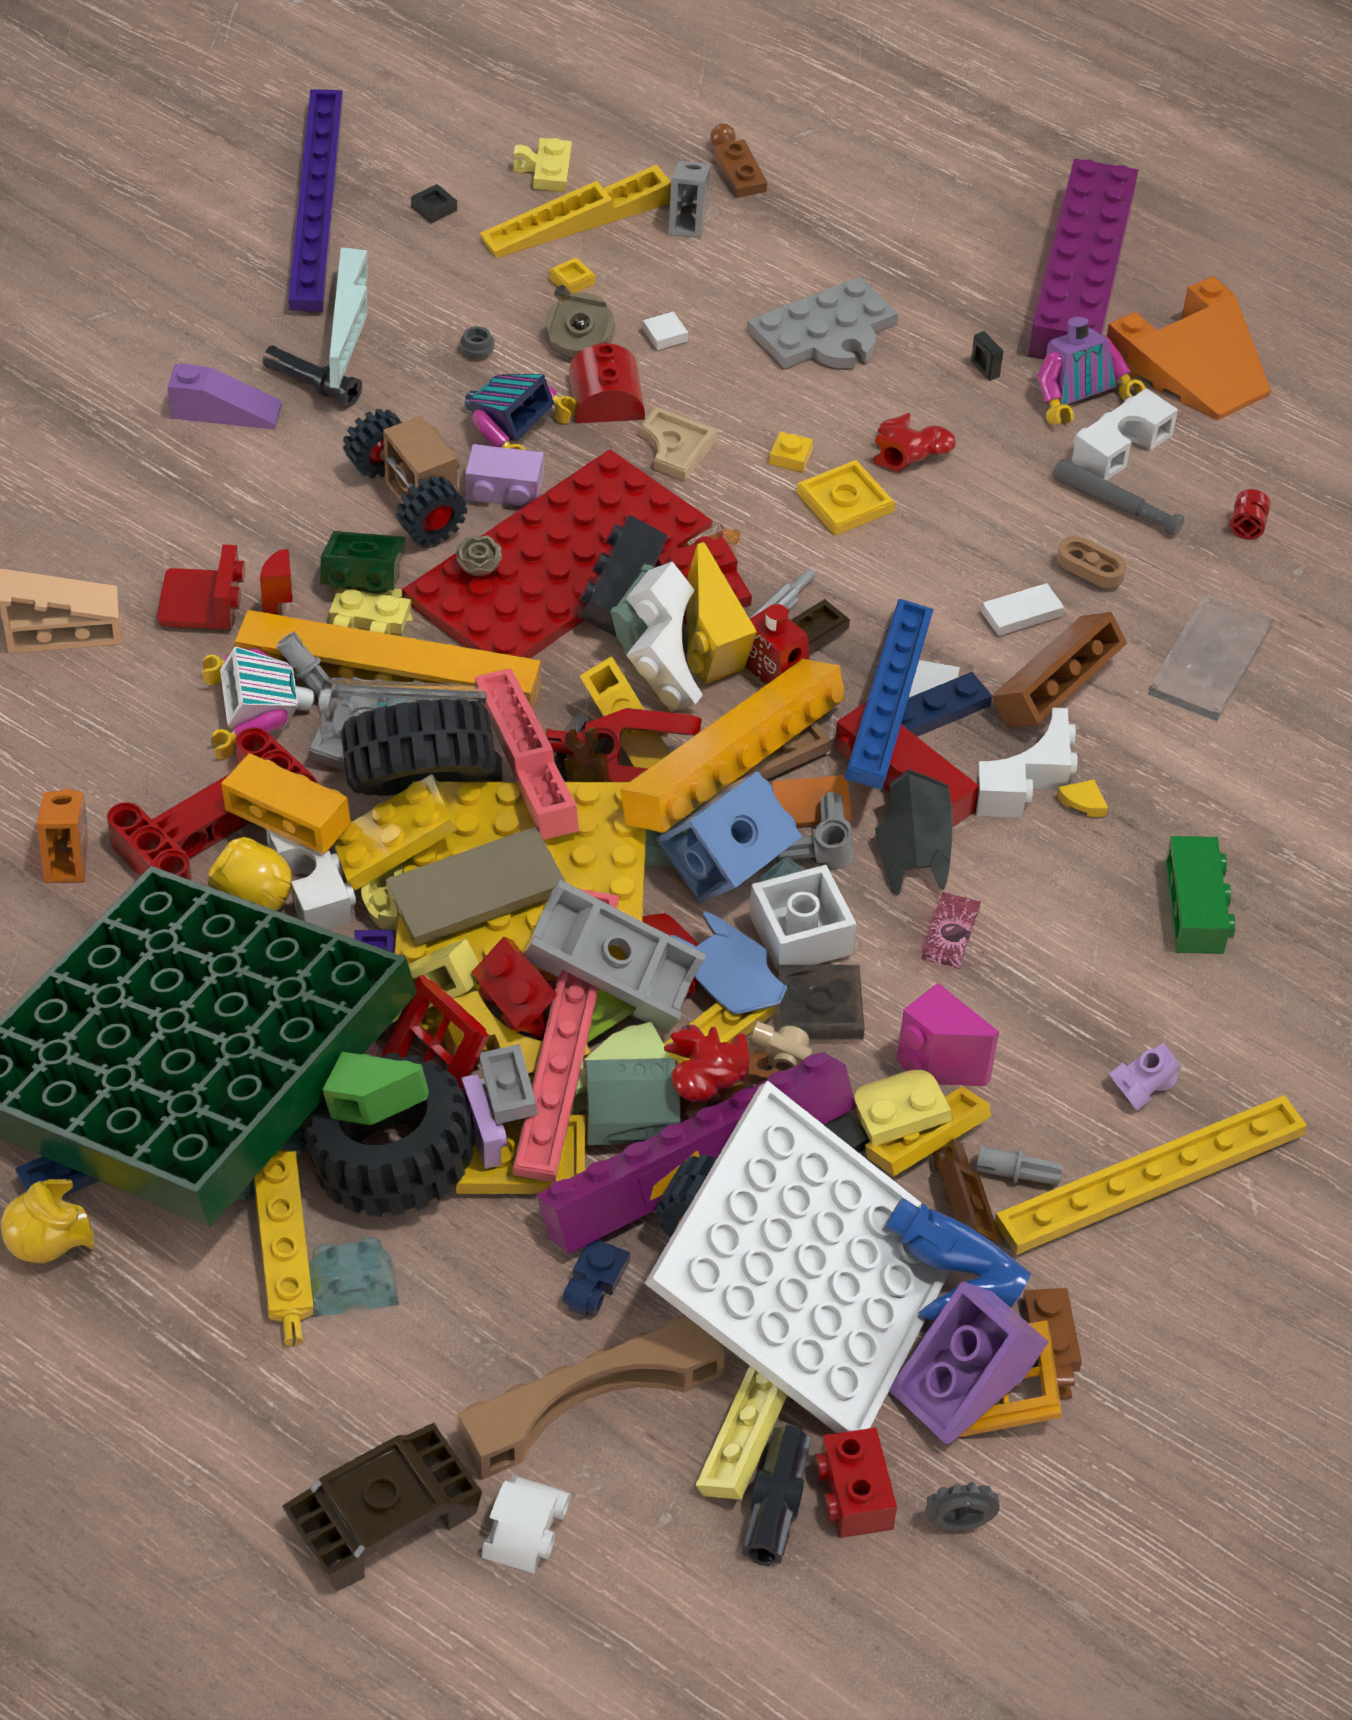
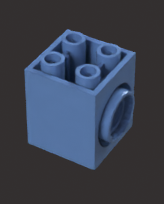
(729, 837)

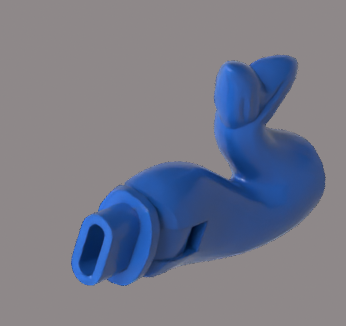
(956, 1248)

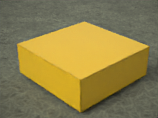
(572, 275)

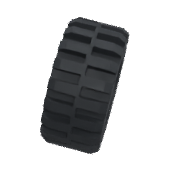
(412, 740)
(401, 1172)

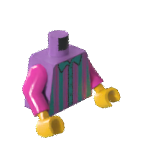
(1079, 368)

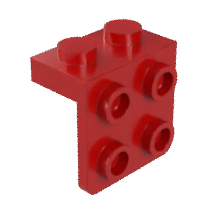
(203, 596)
(515, 987)

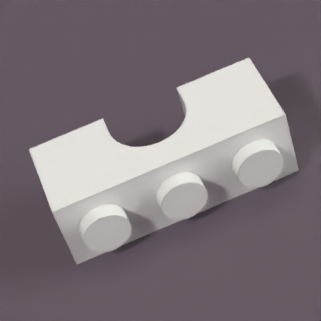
(1107, 443)
(322, 894)

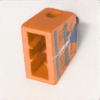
(61, 819)

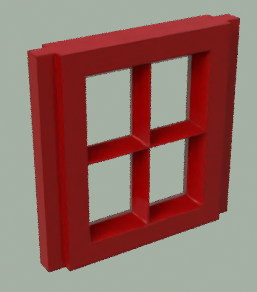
(409, 1025)

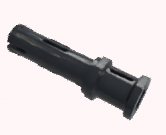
(314, 375)

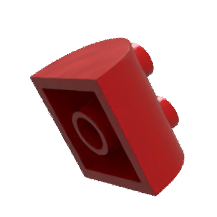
(606, 385)

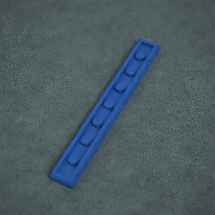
(889, 695)

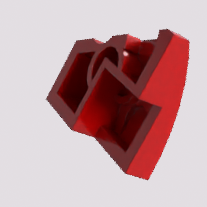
(276, 581)

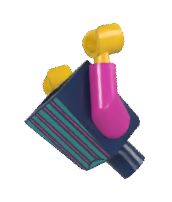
(512, 405)

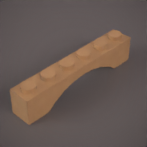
(671, 1358)

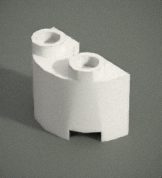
(523, 1522)

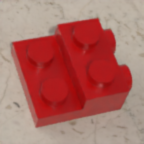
(722, 555)

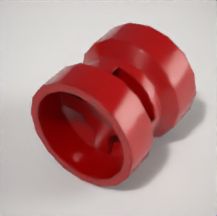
(1250, 514)

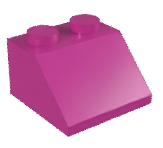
(947, 1040)

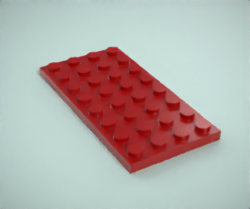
(548, 559)

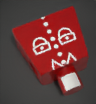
(776, 644)

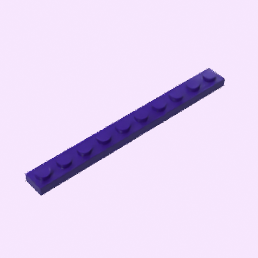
(316, 201)

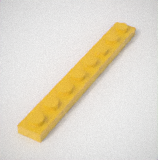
(1149, 1174)

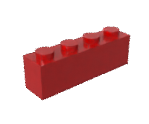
(917, 756)

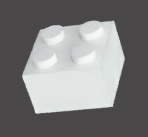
(802, 918)

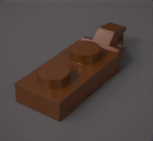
(965, 1190)

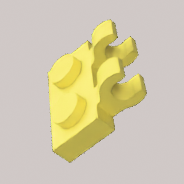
(369, 611)

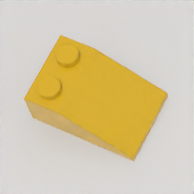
(716, 622)

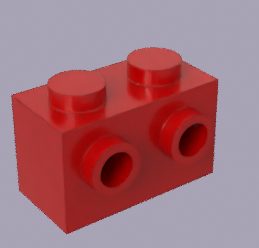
(857, 1482)

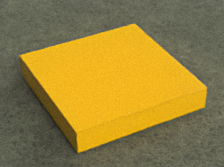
(845, 497)

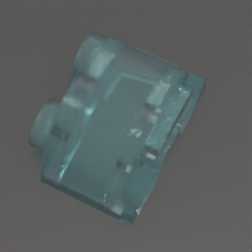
(351, 1276)

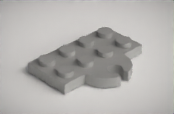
(825, 326)

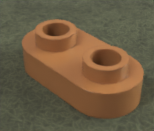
(1091, 562)

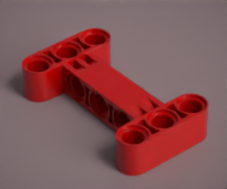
(192, 824)

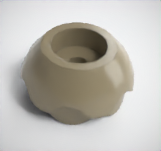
(478, 555)

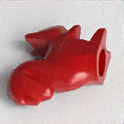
(905, 445)
(711, 1062)

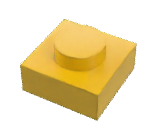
(791, 451)

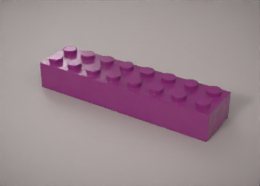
(1084, 251)

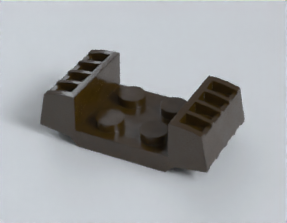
(381, 1501)

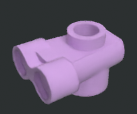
(1151, 1072)

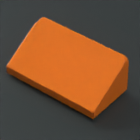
(803, 796)

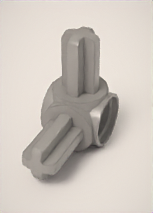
(830, 830)

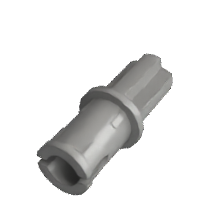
(302, 661)
(1017, 1166)

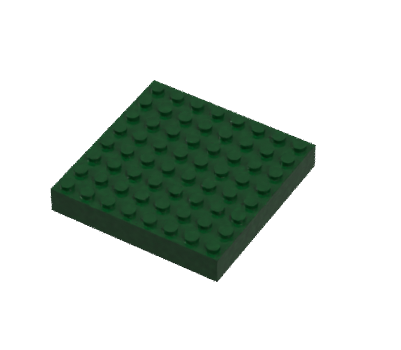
(188, 1041)

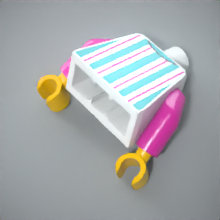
(255, 693)

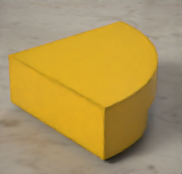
(1083, 797)

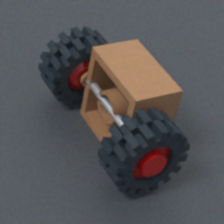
(415, 469)

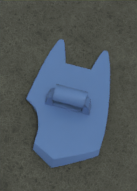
(736, 969)

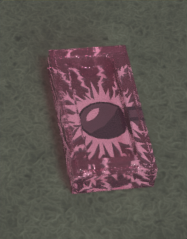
(951, 930)

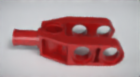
(620, 722)

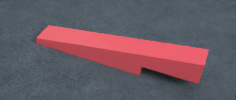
(529, 755)

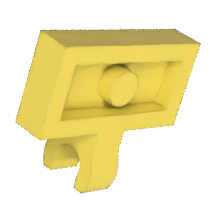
(549, 164)

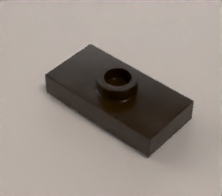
(821, 623)

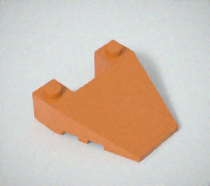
(1200, 357)

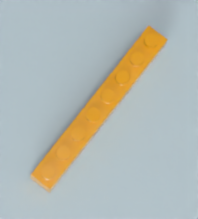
(384, 656)
(731, 745)

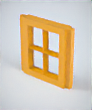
(1029, 1410)

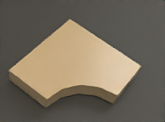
(677, 442)

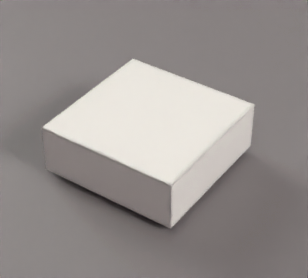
(665, 330)

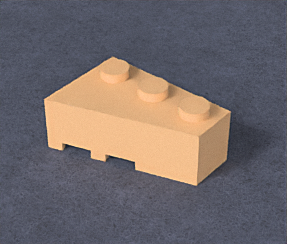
(57, 612)

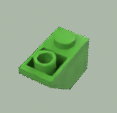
(372, 1088)

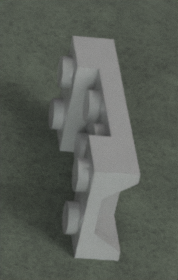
(576, 937)

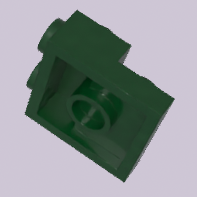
(362, 561)

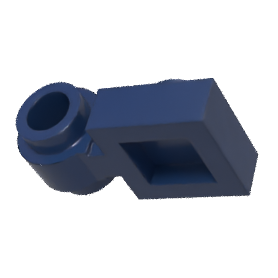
(594, 1275)

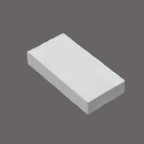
(1022, 609)

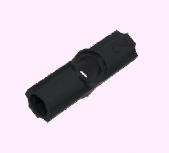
(777, 1495)

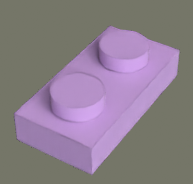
(487, 1135)

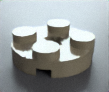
(579, 307)

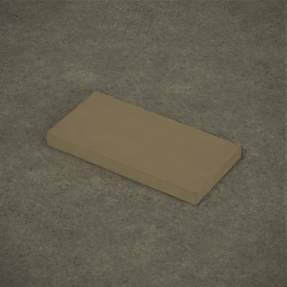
(474, 885)

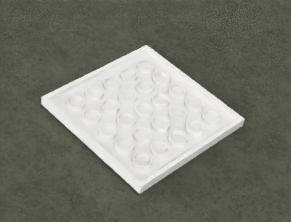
(796, 1265)

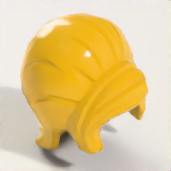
(252, 873)
(44, 1226)

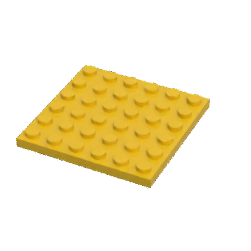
(597, 858)

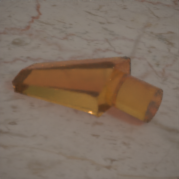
(731, 536)

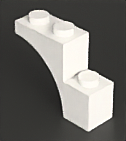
(659, 652)
(1045, 766)

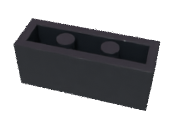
(629, 549)

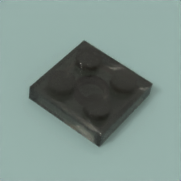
(823, 1001)

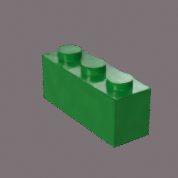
(1199, 895)

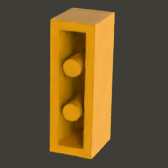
(286, 803)

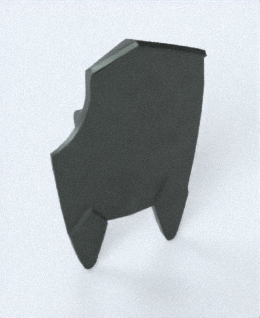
(916, 829)

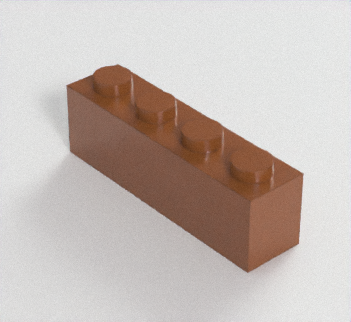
(1059, 670)

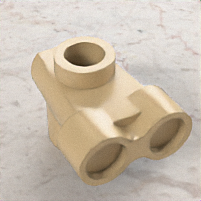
(785, 1047)

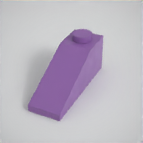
(214, 397)

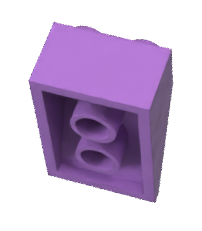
(967, 1361)

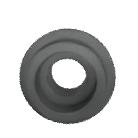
(477, 342)

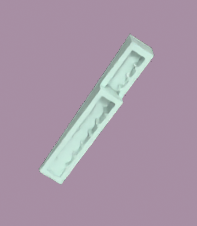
(349, 310)

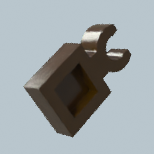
(585, 764)

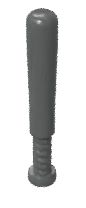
(1106, 491)

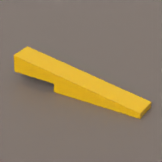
(580, 211)

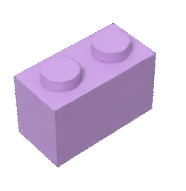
(504, 475)

